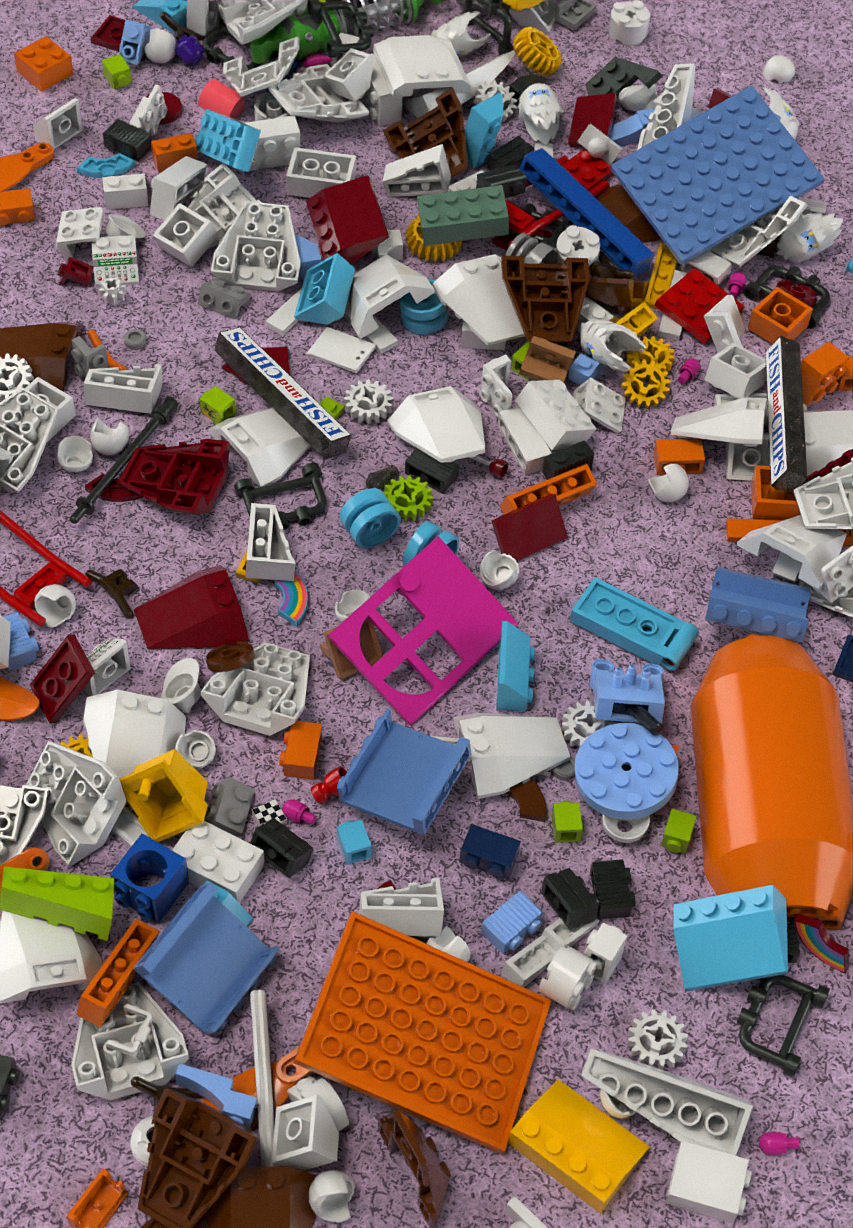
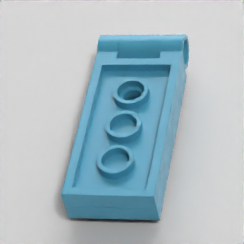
(227, 140)
(633, 624)

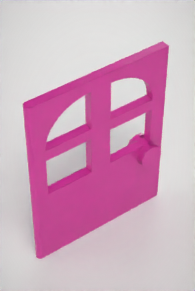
(451, 605)

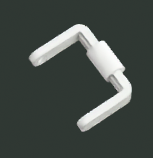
(141, 1035)

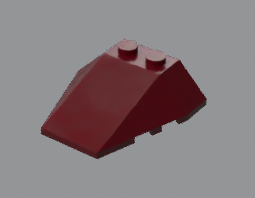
(180, 476)
(193, 613)

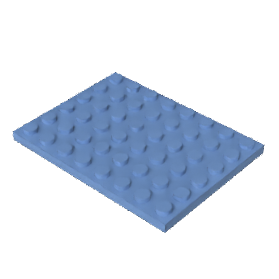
(716, 174)

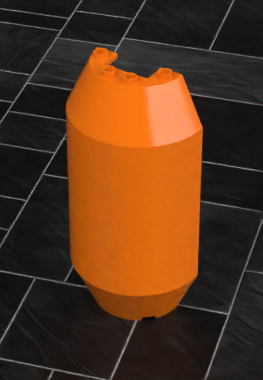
(774, 778)

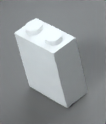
(708, 1182)

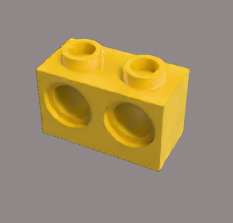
(639, 319)

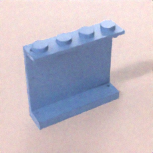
(759, 604)
(403, 774)
(205, 961)

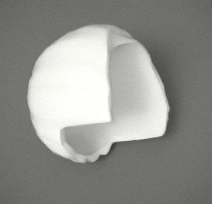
(160, 46)
(109, 440)
(672, 485)
(498, 570)
(55, 604)
(450, 944)
(330, 1196)

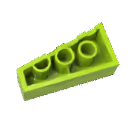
(59, 898)

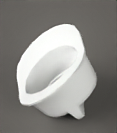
(122, 226)
(182, 684)

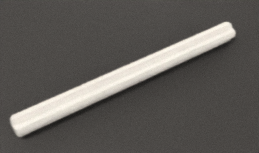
(263, 1075)

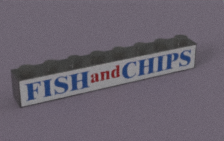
(282, 393)
(785, 415)

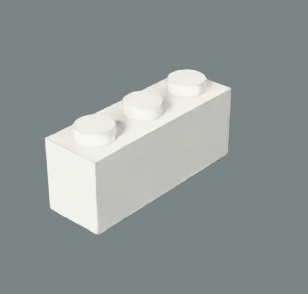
(523, 439)

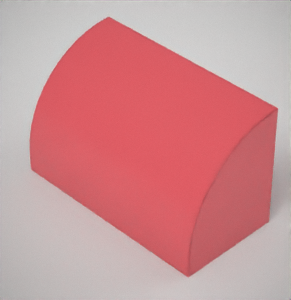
(221, 99)

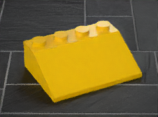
(577, 1145)

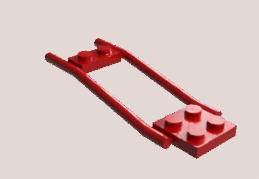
(586, 169)
(52, 573)

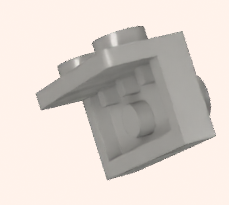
(574, 12)
(223, 297)
(88, 358)
(229, 805)

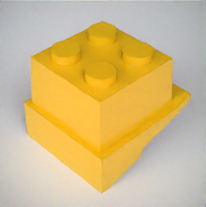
(166, 795)

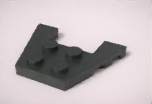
(619, 75)

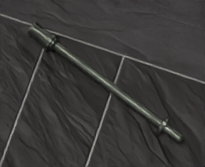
(159, 416)

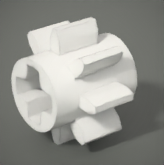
(112, 291)

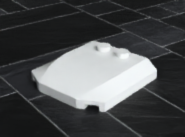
(420, 64)

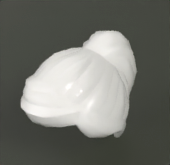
(638, 97)

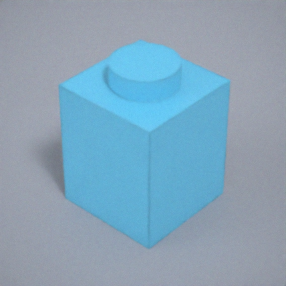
(353, 841)

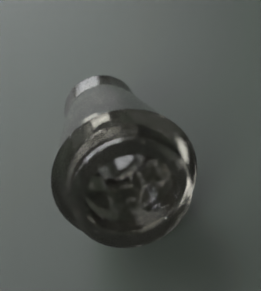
(382, 477)

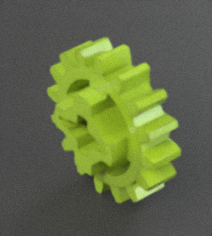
(409, 497)

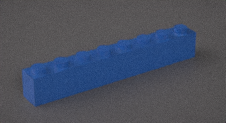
(586, 211)

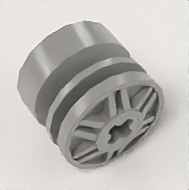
(532, 251)

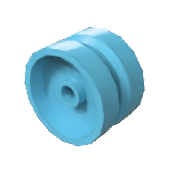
(423, 317)
(369, 518)
(425, 535)

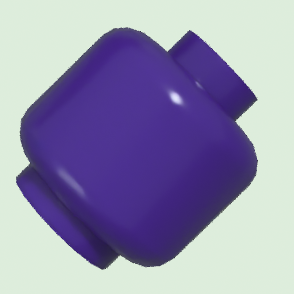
(189, 50)

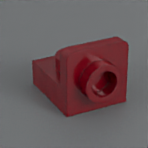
(75, 271)

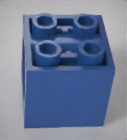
(143, 859)

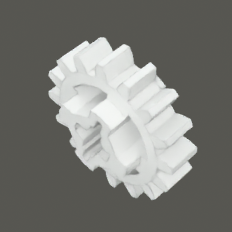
(492, 89)
(19, 375)
(368, 401)
(581, 723)
(671, 1043)

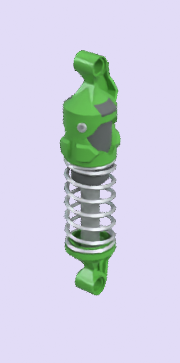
(314, 34)

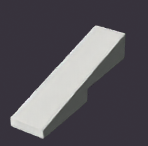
(537, 956)

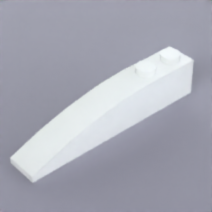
(488, 71)
(673, 106)
(672, 1102)

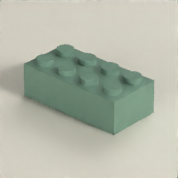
(463, 215)

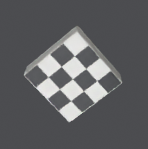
(268, 811)

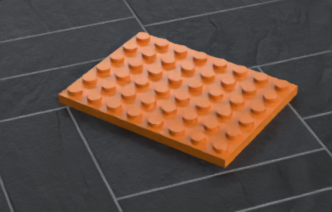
(424, 1032)

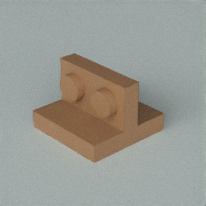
(546, 360)
(369, 646)

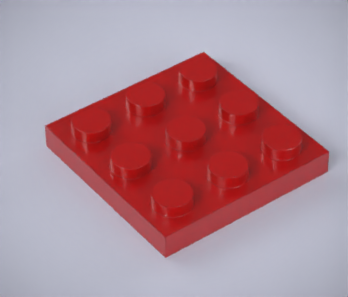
(690, 301)

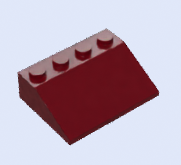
(347, 219)

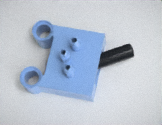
(628, 695)

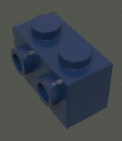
(489, 852)

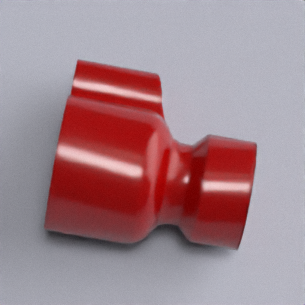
(323, 791)

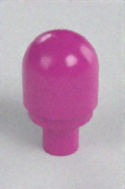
(316, 59)
(736, 283)
(689, 370)
(296, 810)
(777, 1143)

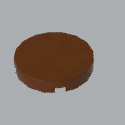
(230, 658)

